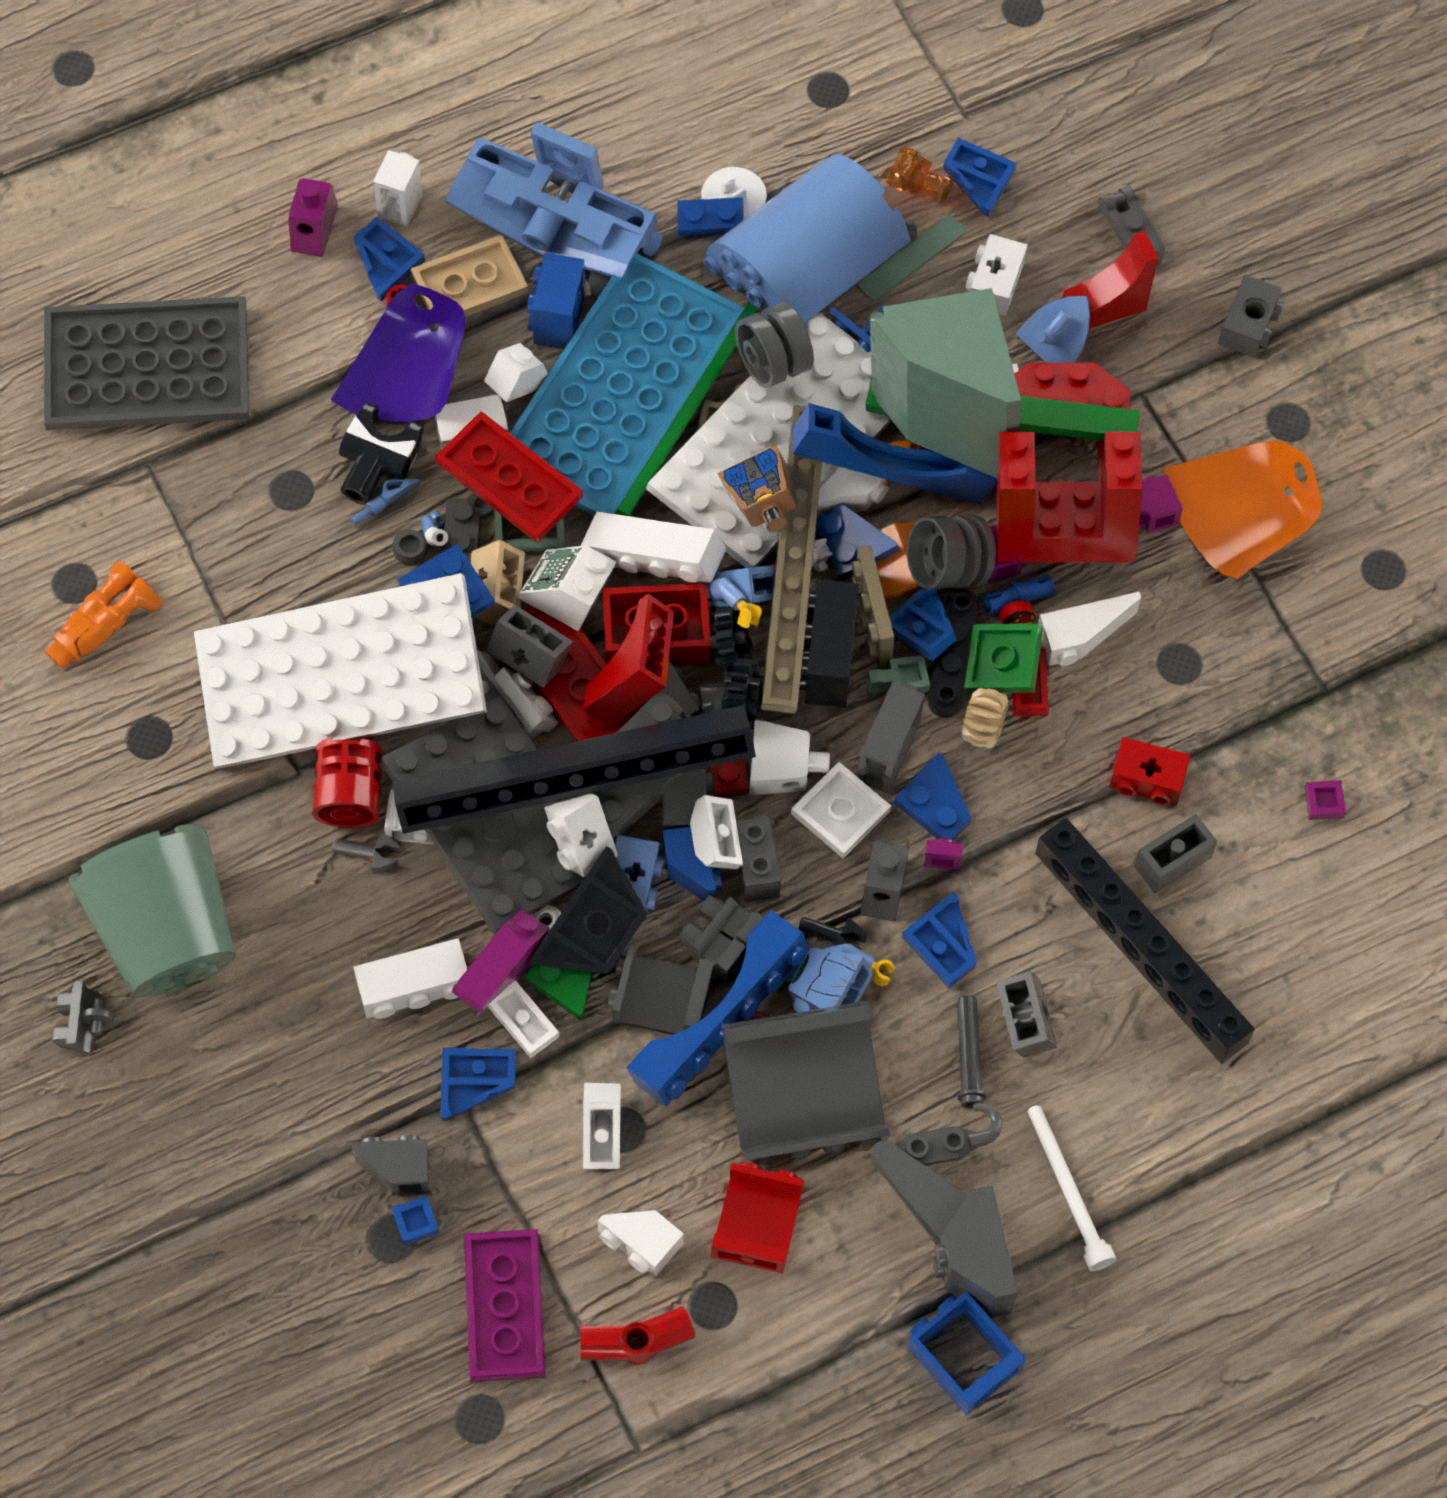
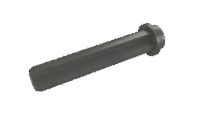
(969, 1053)

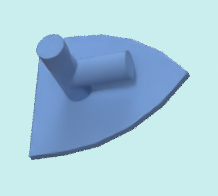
(1058, 329)

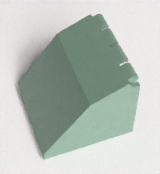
(946, 375)

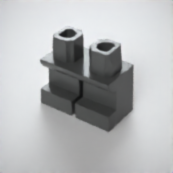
(725, 936)

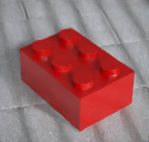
(690, 622)

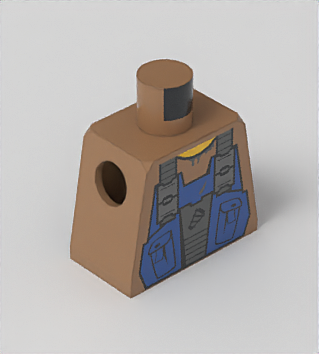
(761, 488)

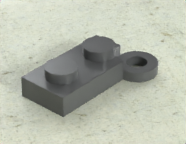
(463, 523)

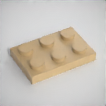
(474, 276)

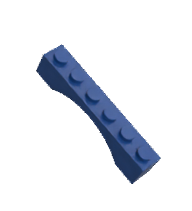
(832, 439)
(673, 1061)

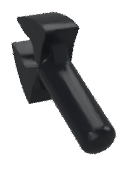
(832, 934)

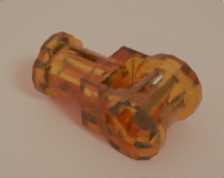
(916, 175)

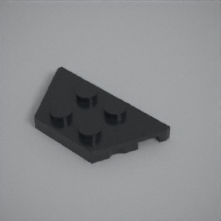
(594, 922)

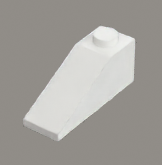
(1079, 629)

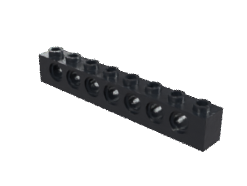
(1144, 941)

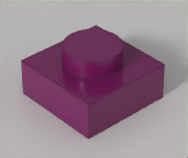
(1325, 800)
(943, 854)

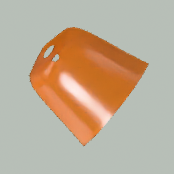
(1239, 504)

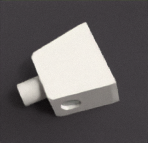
(783, 759)

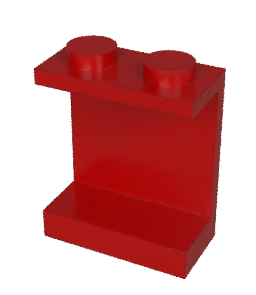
(758, 1217)

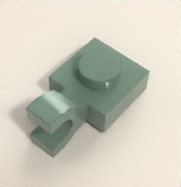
(901, 671)

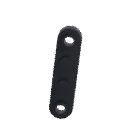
(951, 665)

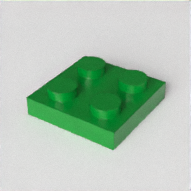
(1004, 657)

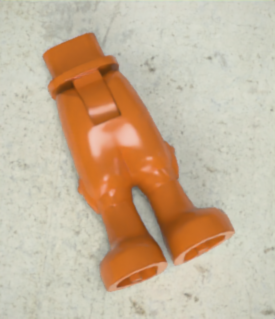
(96, 620)

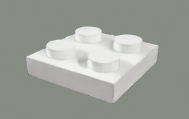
(840, 810)

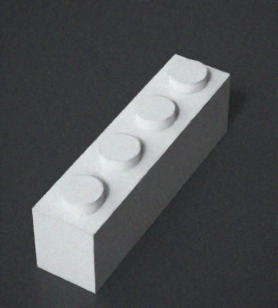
(656, 546)

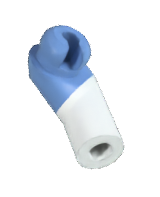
(432, 533)

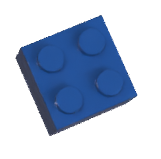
(557, 300)

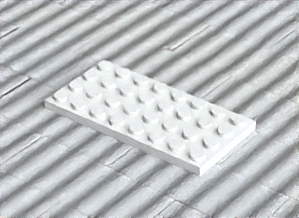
(756, 421)
(340, 671)

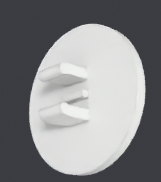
(736, 183)

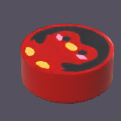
(1017, 613)

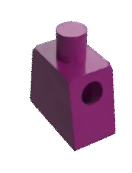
(316, 206)

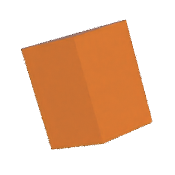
(894, 569)

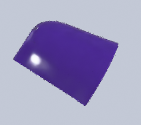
(404, 362)

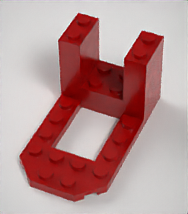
(1069, 518)

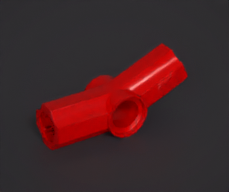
(660, 1332)

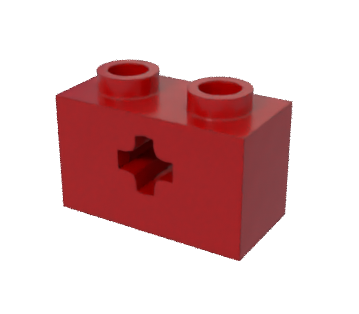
(1165, 764)

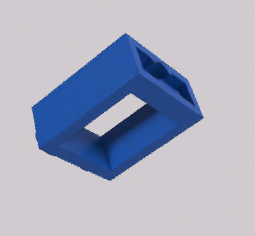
(990, 1382)

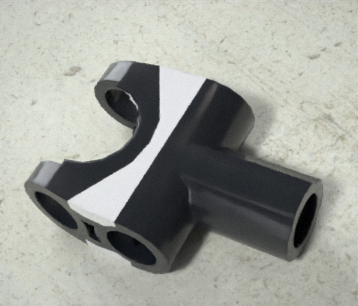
(376, 453)

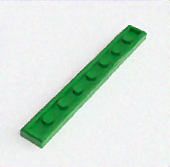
(1061, 417)
(682, 418)

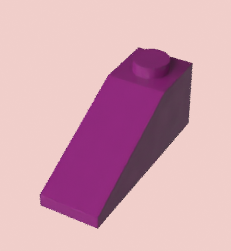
(501, 960)

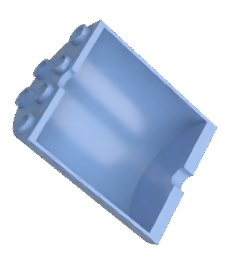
(810, 239)

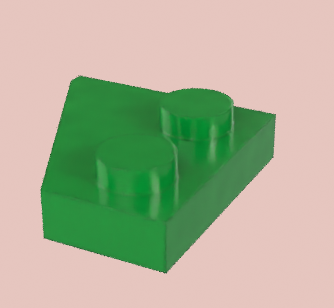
(562, 986)

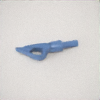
(386, 498)

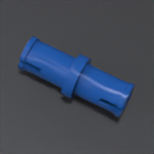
(1017, 591)

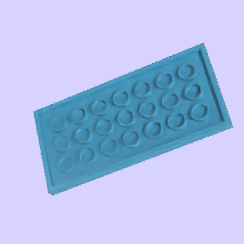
(624, 380)

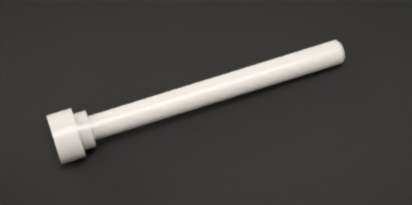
(1098, 1253)

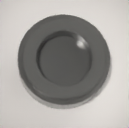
(409, 547)

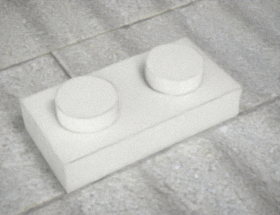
(533, 707)
(523, 1019)

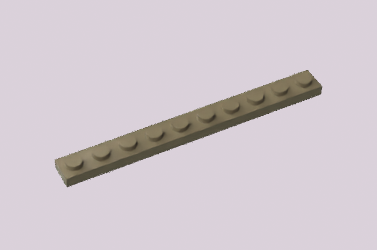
(792, 584)

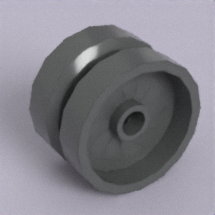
(774, 345)

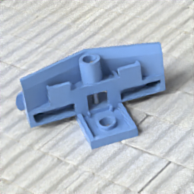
(509, 197)

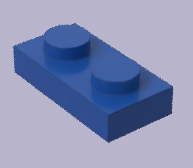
(709, 215)

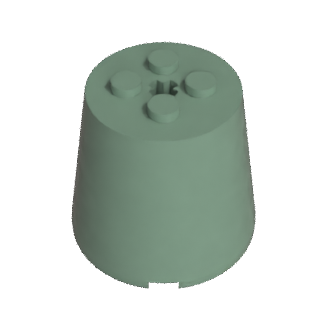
(158, 909)

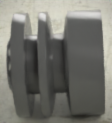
(951, 552)

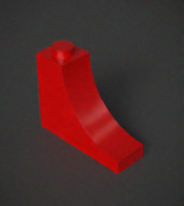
(1122, 286)
(637, 668)

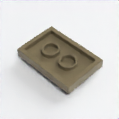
(873, 607)

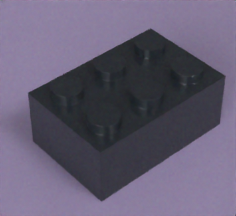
(829, 643)

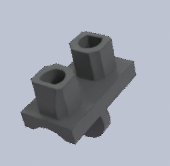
(85, 1018)

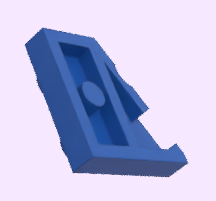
(935, 801)
(474, 1077)

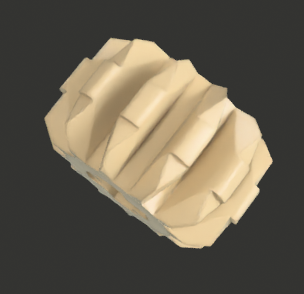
(984, 718)

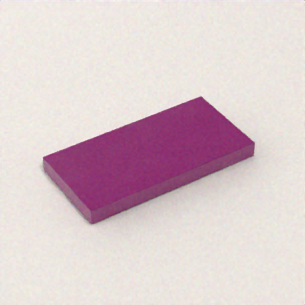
(504, 1305)

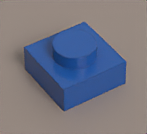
(415, 1220)

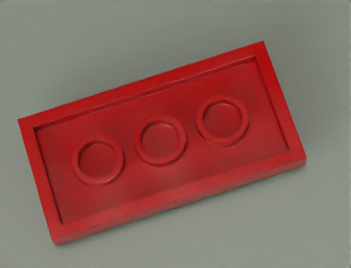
(509, 476)

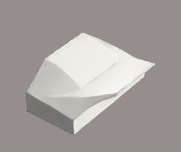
(716, 833)

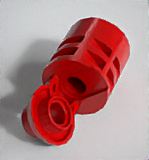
(347, 782)

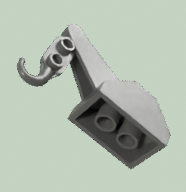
(963, 1226)

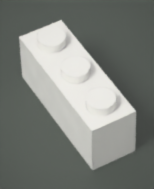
(410, 978)

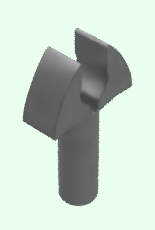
(370, 851)

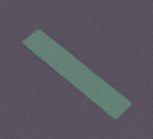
(911, 257)

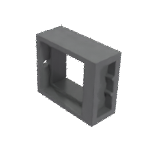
(891, 736)

